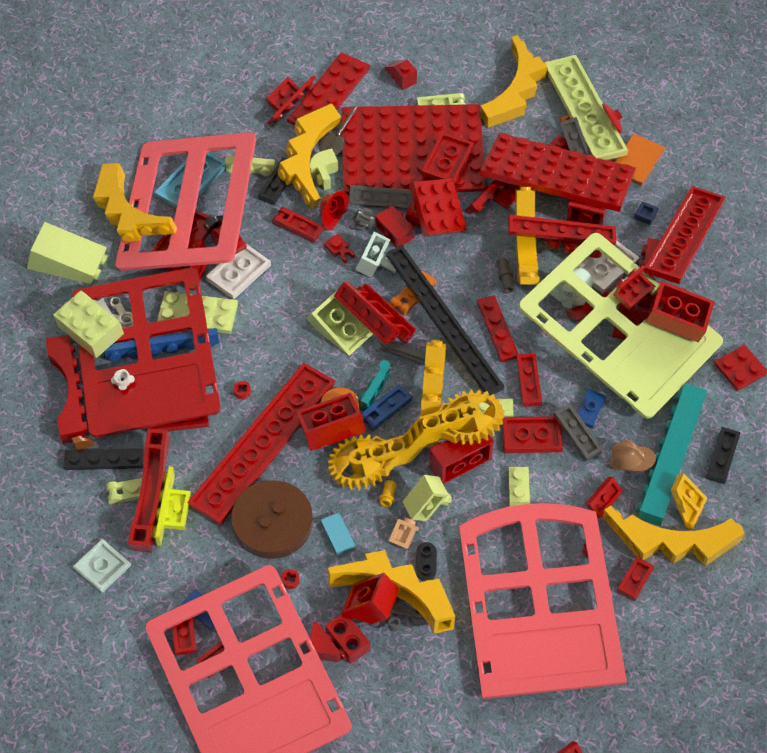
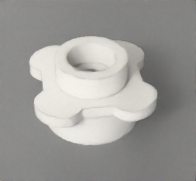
(122, 374)

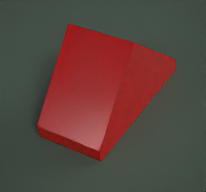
(323, 645)

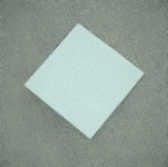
(102, 566)

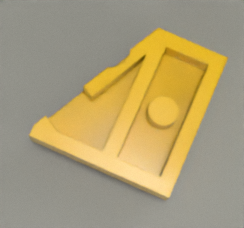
(688, 500)

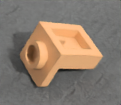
(403, 532)

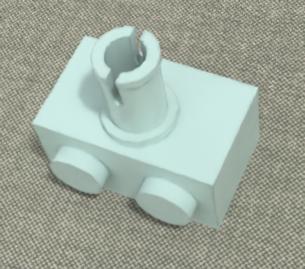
(374, 256)

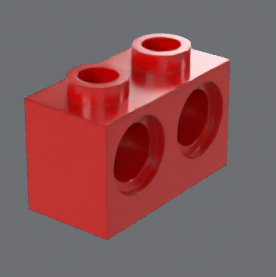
(351, 636)

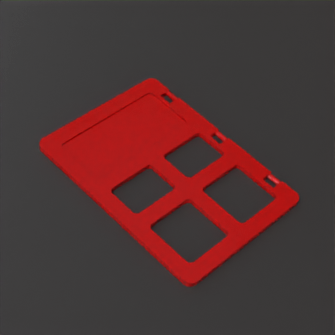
(163, 388)

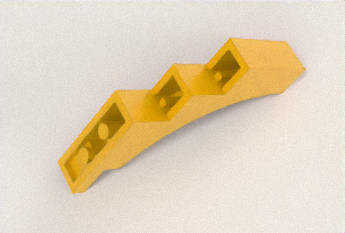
(526, 246)
(647, 539)

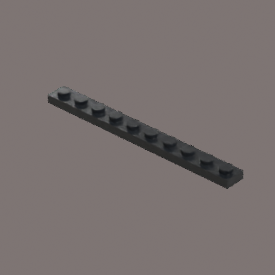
(445, 321)

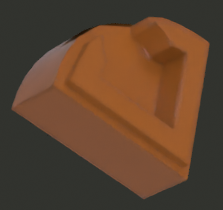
(82, 443)

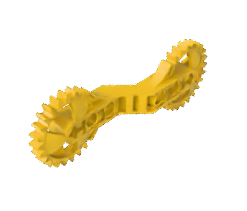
(451, 422)

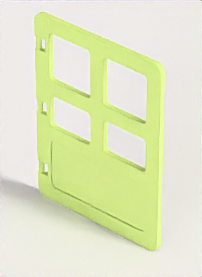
(648, 362)

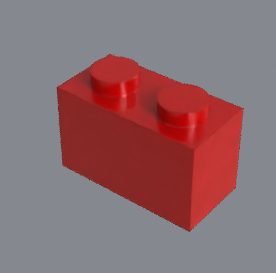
(395, 226)

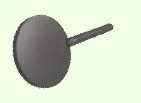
(335, 141)

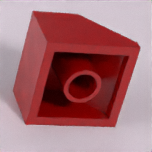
(585, 213)
(371, 599)

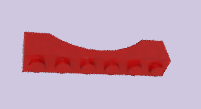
(70, 420)
(154, 468)

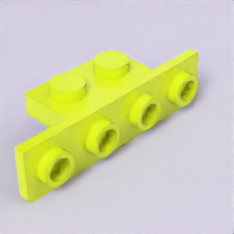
(173, 508)

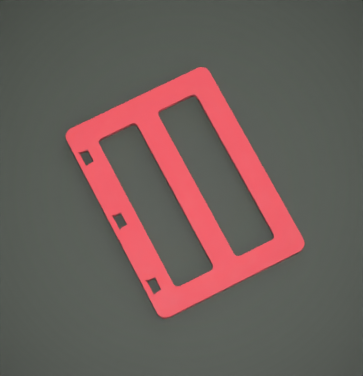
(178, 251)

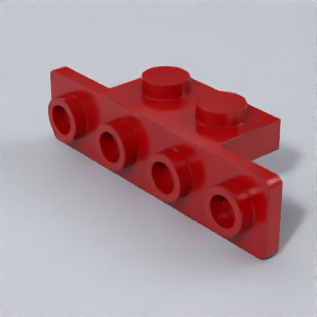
(284, 95)

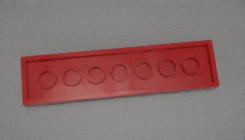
(684, 235)

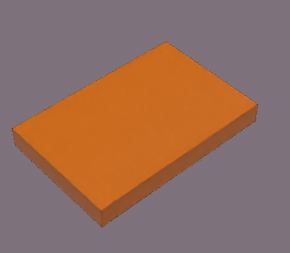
(642, 155)

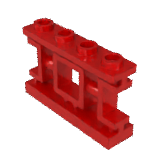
(375, 313)

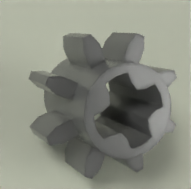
(364, 219)

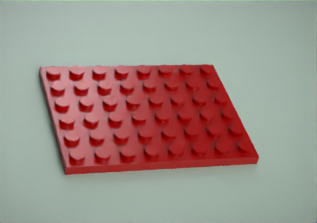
(393, 143)

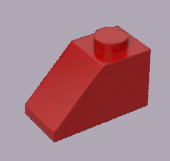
(403, 73)

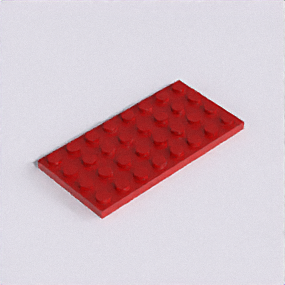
(558, 172)

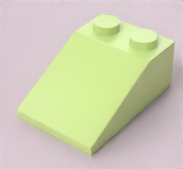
(339, 325)

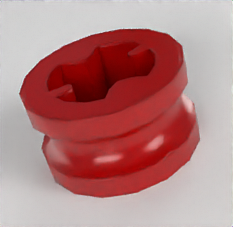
(242, 395)
(292, 573)

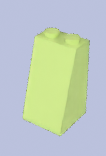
(66, 255)

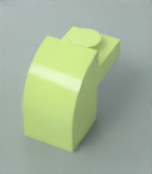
(322, 165)

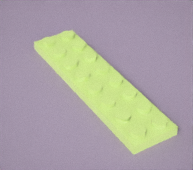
(584, 103)

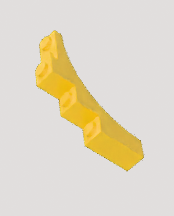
(512, 101)
(297, 167)
(130, 221)
(433, 379)
(425, 597)

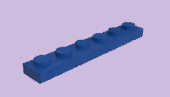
(167, 343)

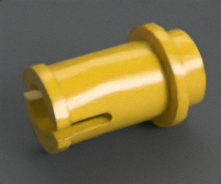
(386, 498)

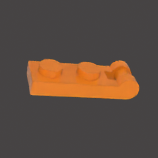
(408, 296)

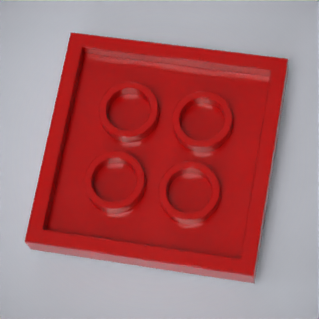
(438, 207)

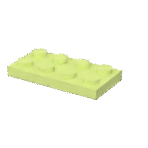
(218, 311)

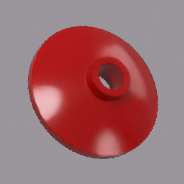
(614, 117)

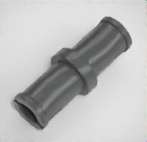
(505, 275)

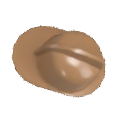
(630, 457)

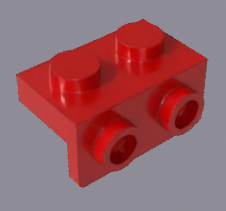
(633, 289)

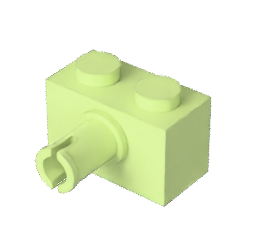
(426, 498)

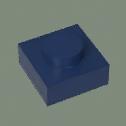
(646, 213)

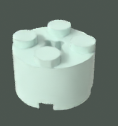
(566, 295)

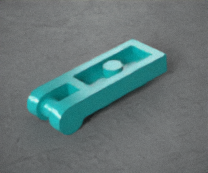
(375, 385)

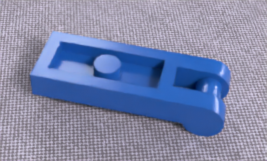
(386, 407)

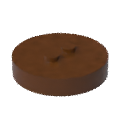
(272, 519)

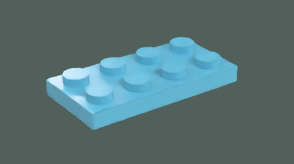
(170, 189)

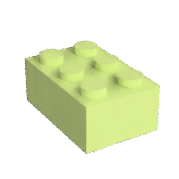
(88, 324)

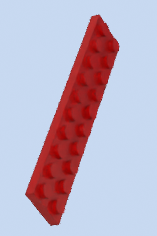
(259, 444)

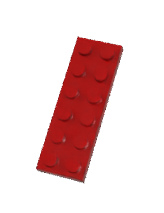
(333, 86)

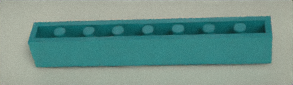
(672, 455)

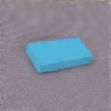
(338, 533)

